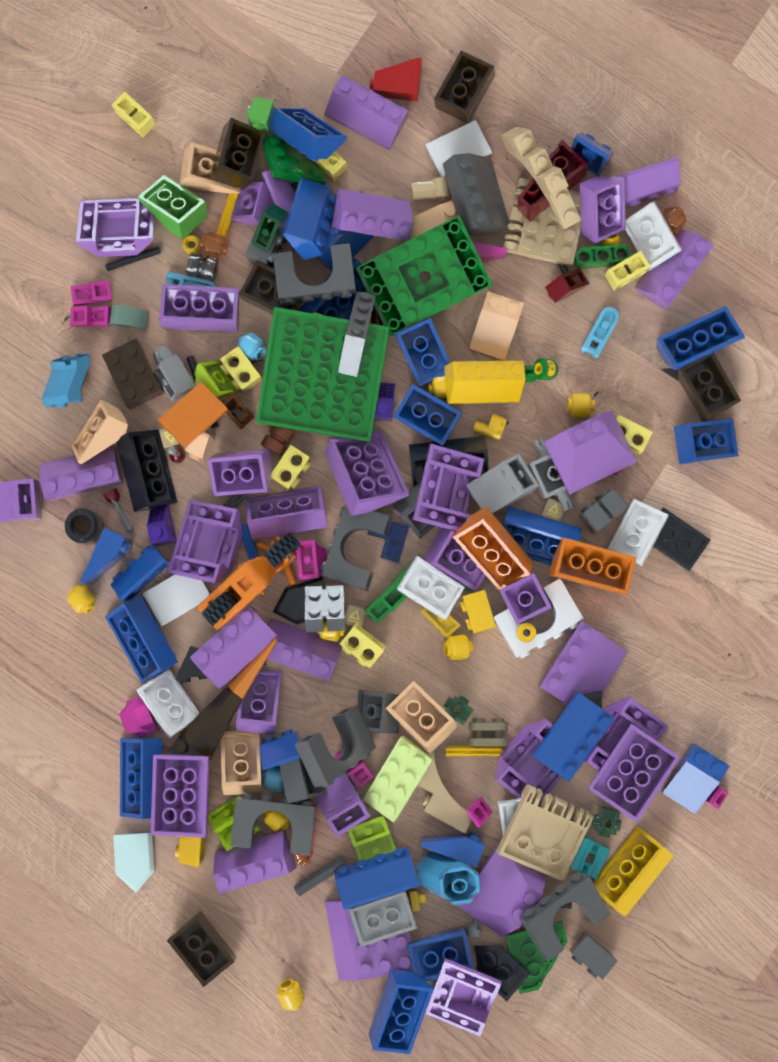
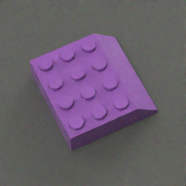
(364, 962)

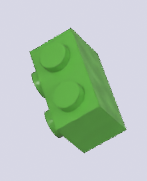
(261, 114)

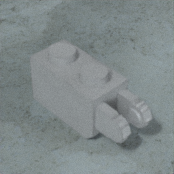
(172, 374)

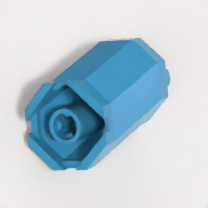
(66, 380)
(448, 878)

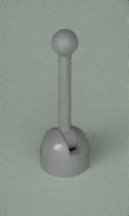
(474, 929)

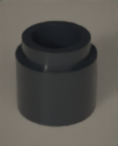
(96, 529)

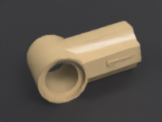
(435, 189)

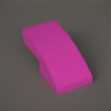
(92, 293)
(90, 316)
(360, 774)
(479, 811)

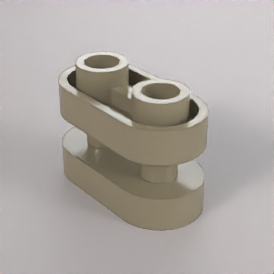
(480, 725)

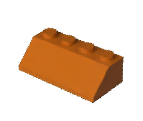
(493, 549)
(592, 566)

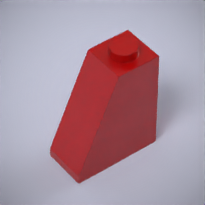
(398, 81)

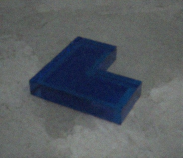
(393, 542)

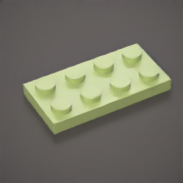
(398, 778)

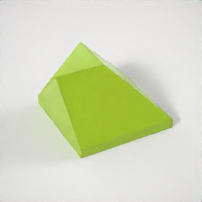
(214, 378)

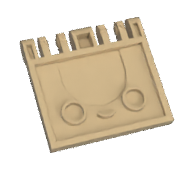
(543, 236)
(545, 834)

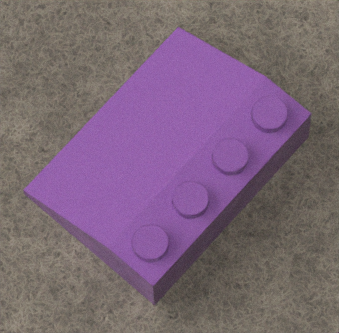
(365, 473)
(583, 664)
(634, 773)
(180, 795)

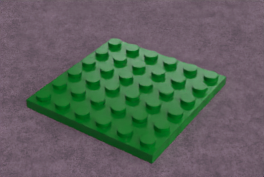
(303, 379)

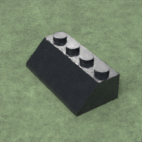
(471, 445)
(146, 470)

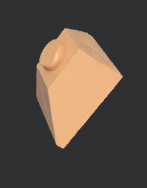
(200, 447)

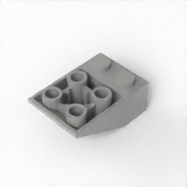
(503, 485)

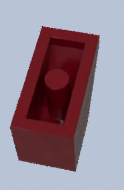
(566, 285)

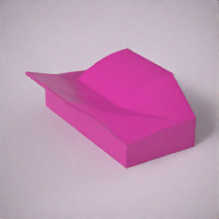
(310, 559)
(138, 718)

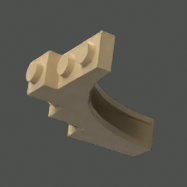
(549, 178)
(441, 803)

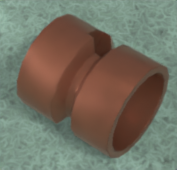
(276, 440)

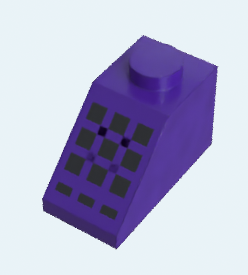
(385, 402)
(161, 526)

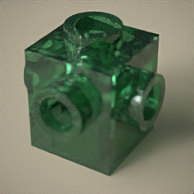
(465, 709)
(604, 814)

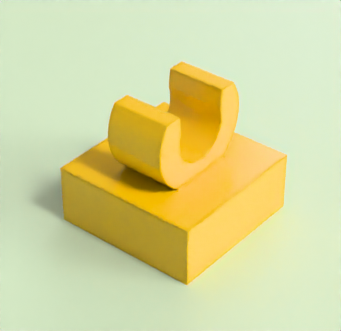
(415, 899)

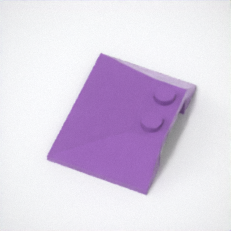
(114, 227)
(590, 451)
(443, 487)
(207, 542)
(625, 713)
(517, 765)
(505, 893)
(463, 997)

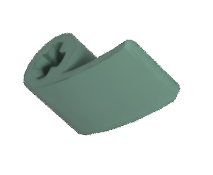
(128, 316)

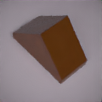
(237, 410)

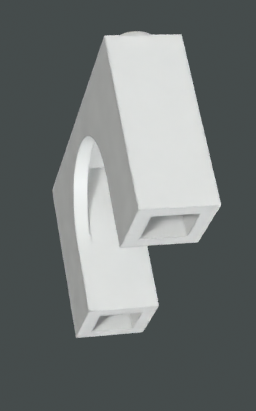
(565, 615)

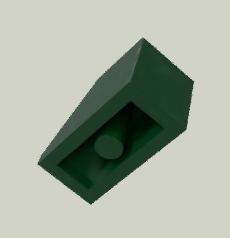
(269, 227)

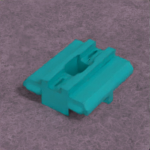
(600, 855)

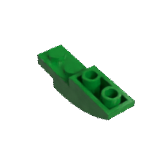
(388, 599)

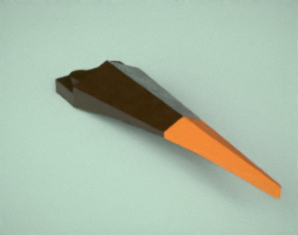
(208, 728)

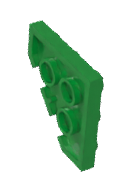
(289, 163)
(526, 953)

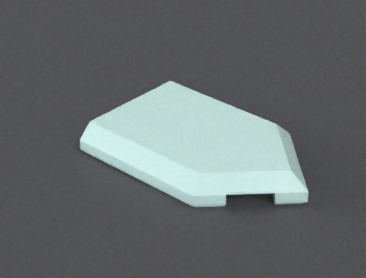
(134, 858)

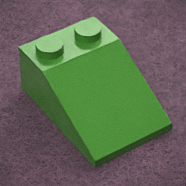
(174, 206)

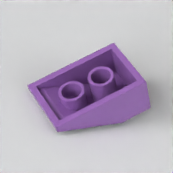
(452, 560)
(260, 704)

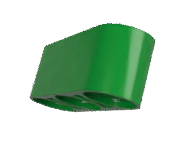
(592, 256)

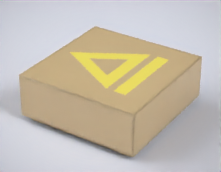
(167, 439)
(553, 510)
(354, 615)

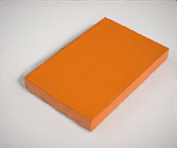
(192, 415)

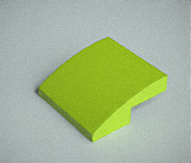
(222, 822)
(372, 838)

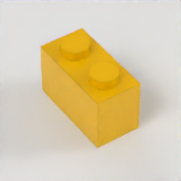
(478, 612)

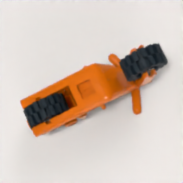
(249, 581)

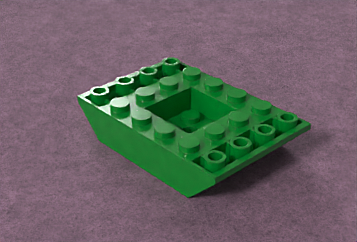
(396, 281)

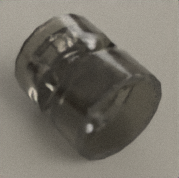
(201, 266)

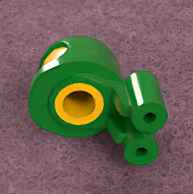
(542, 370)

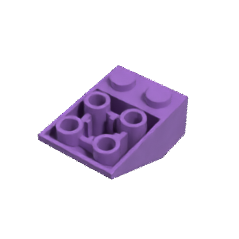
(20, 500)
(343, 806)

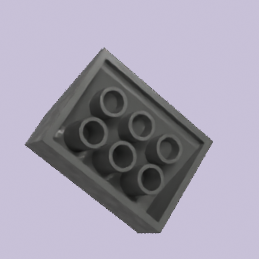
(476, 193)

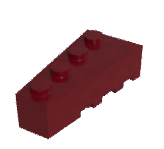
(574, 168)

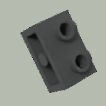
(593, 955)

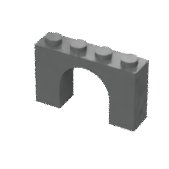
(340, 282)
(356, 333)
(336, 565)
(355, 746)
(299, 814)
(539, 918)

